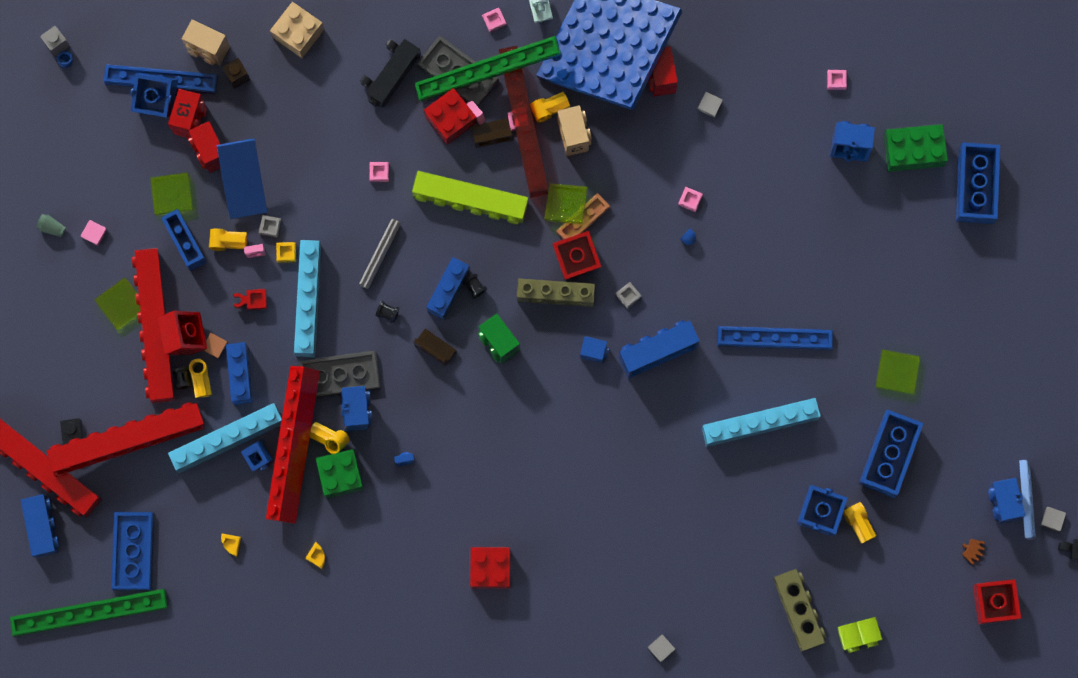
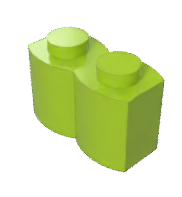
(859, 634)

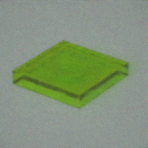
(171, 193)
(566, 203)
(119, 303)
(897, 372)

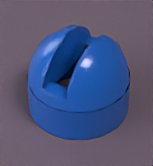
(65, 57)
(689, 237)

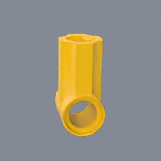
(545, 108)
(222, 240)
(200, 380)
(333, 441)
(857, 518)

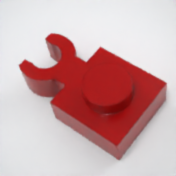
(254, 300)

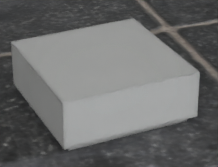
(710, 104)
(270, 226)
(628, 295)
(1053, 519)
(661, 648)

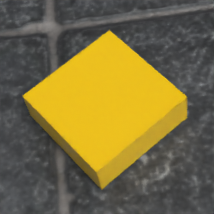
(286, 252)

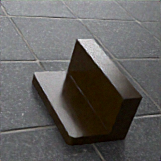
(492, 133)
(435, 347)

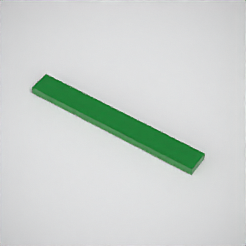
(488, 68)
(88, 612)

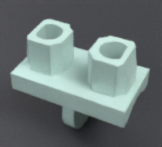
(540, 10)

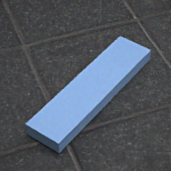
(1027, 501)

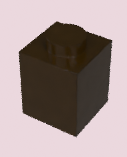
(236, 73)

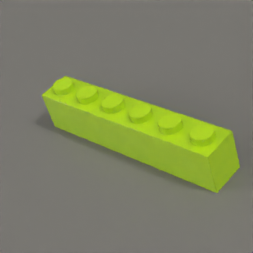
(470, 197)

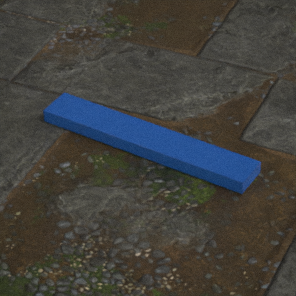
(186, 80)
(774, 338)

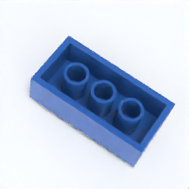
(978, 183)
(658, 349)
(890, 453)

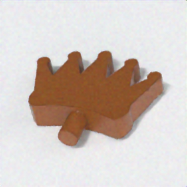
(972, 550)

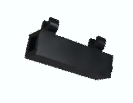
(392, 74)

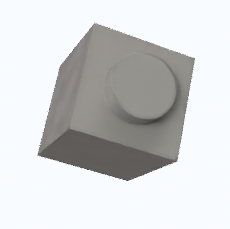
(55, 41)

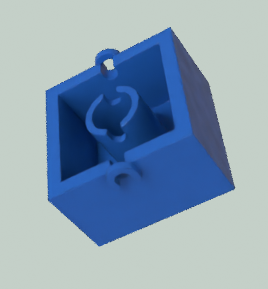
(153, 94)
(852, 141)
(354, 406)
(1006, 501)
(822, 510)

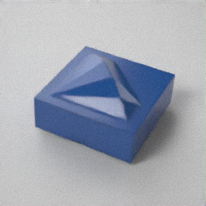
(404, 459)

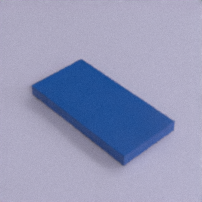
(241, 178)
(132, 551)

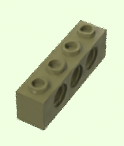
(555, 292)
(804, 640)

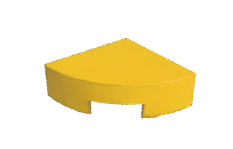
(231, 543)
(316, 556)

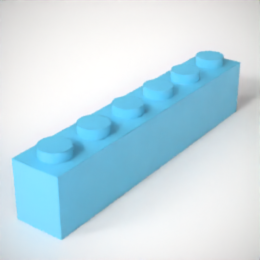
(307, 298)
(760, 422)
(225, 438)

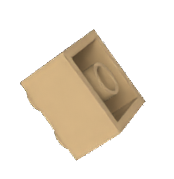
(297, 29)
(206, 43)
(573, 131)

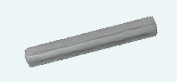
(380, 253)

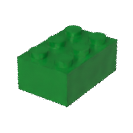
(915, 148)

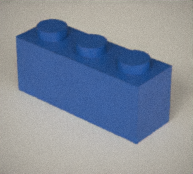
(183, 240)
(448, 288)
(239, 373)
(40, 525)

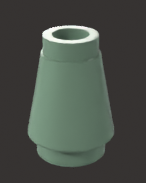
(50, 225)

